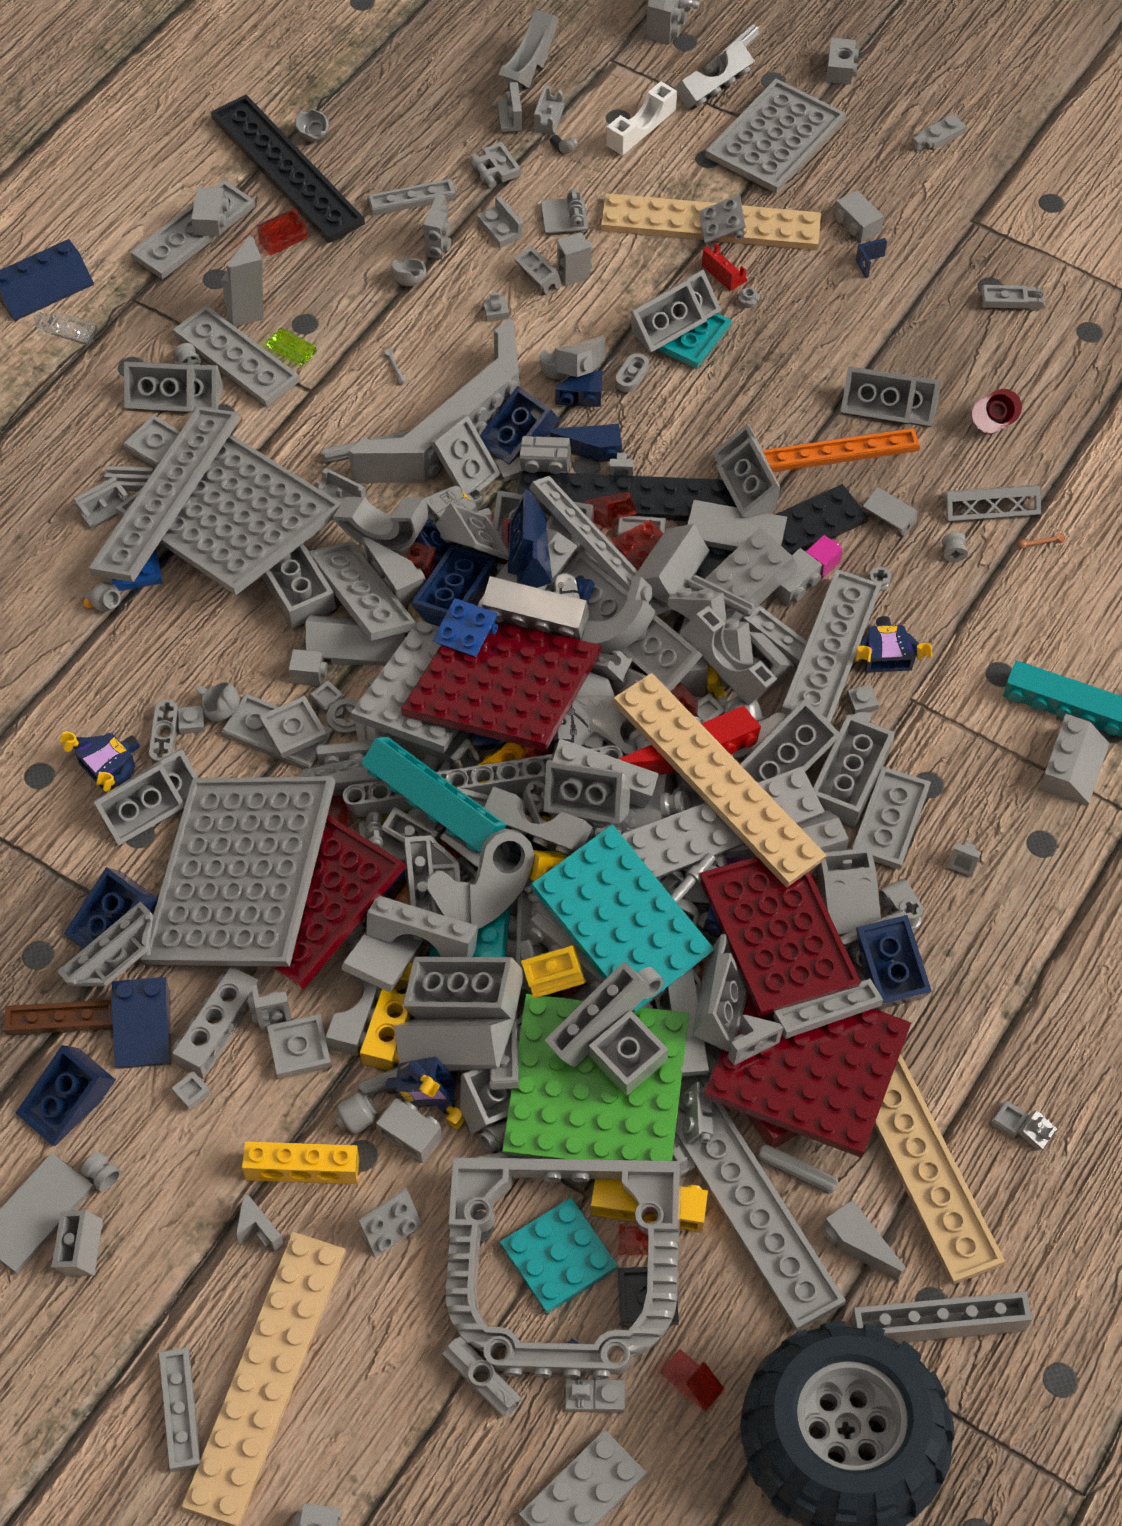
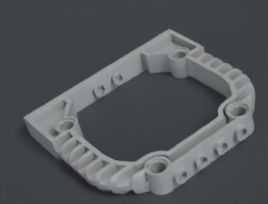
(483, 1181)

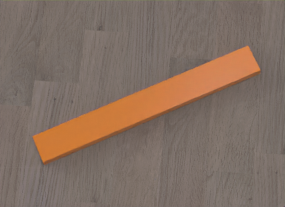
(842, 450)

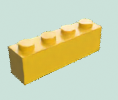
(613, 1202)

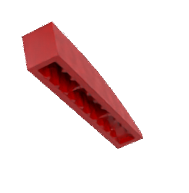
(732, 730)

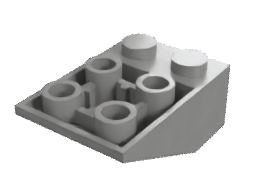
(849, 888)

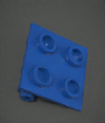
(466, 627)

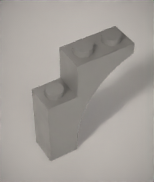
(531, 51)
(735, 633)

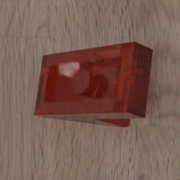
(612, 507)
(693, 1379)

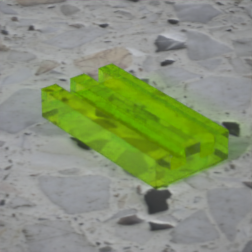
(294, 344)

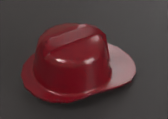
(996, 410)

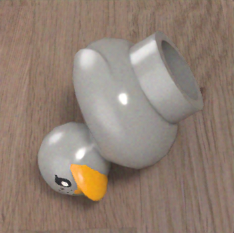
(103, 597)

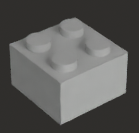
(628, 1052)

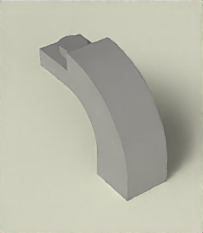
(627, 624)

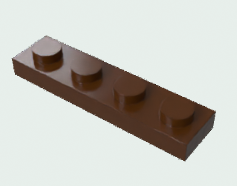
(58, 1017)

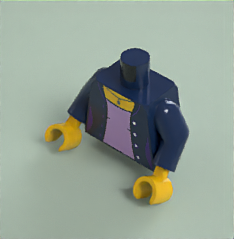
(890, 648)
(103, 757)
(427, 1084)

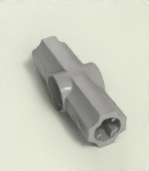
(494, 1390)

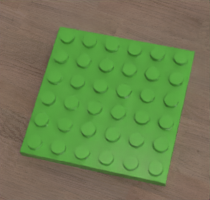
(580, 1109)

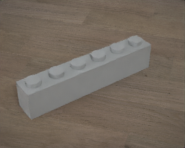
(948, 1317)

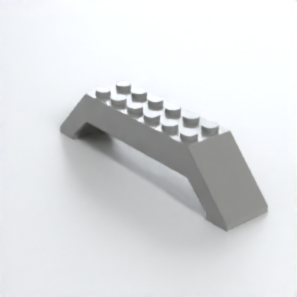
(413, 455)

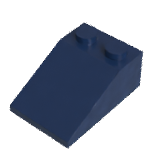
(517, 418)
(107, 903)
(893, 961)
(141, 1022)
(65, 1094)

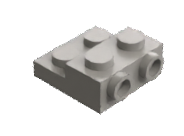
(437, 229)

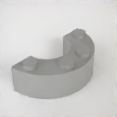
(393, 530)

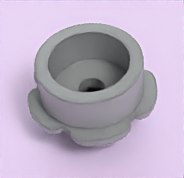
(748, 297)

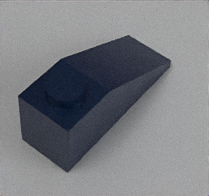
(592, 442)

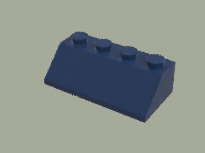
(43, 279)
(458, 575)

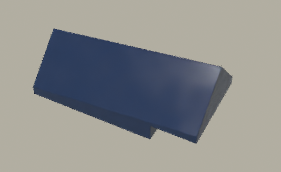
(529, 544)

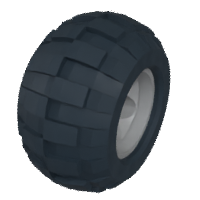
(896, 1392)

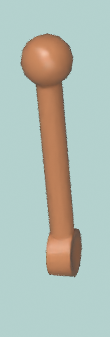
(1022, 544)

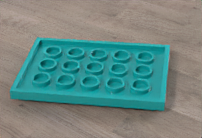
(620, 911)

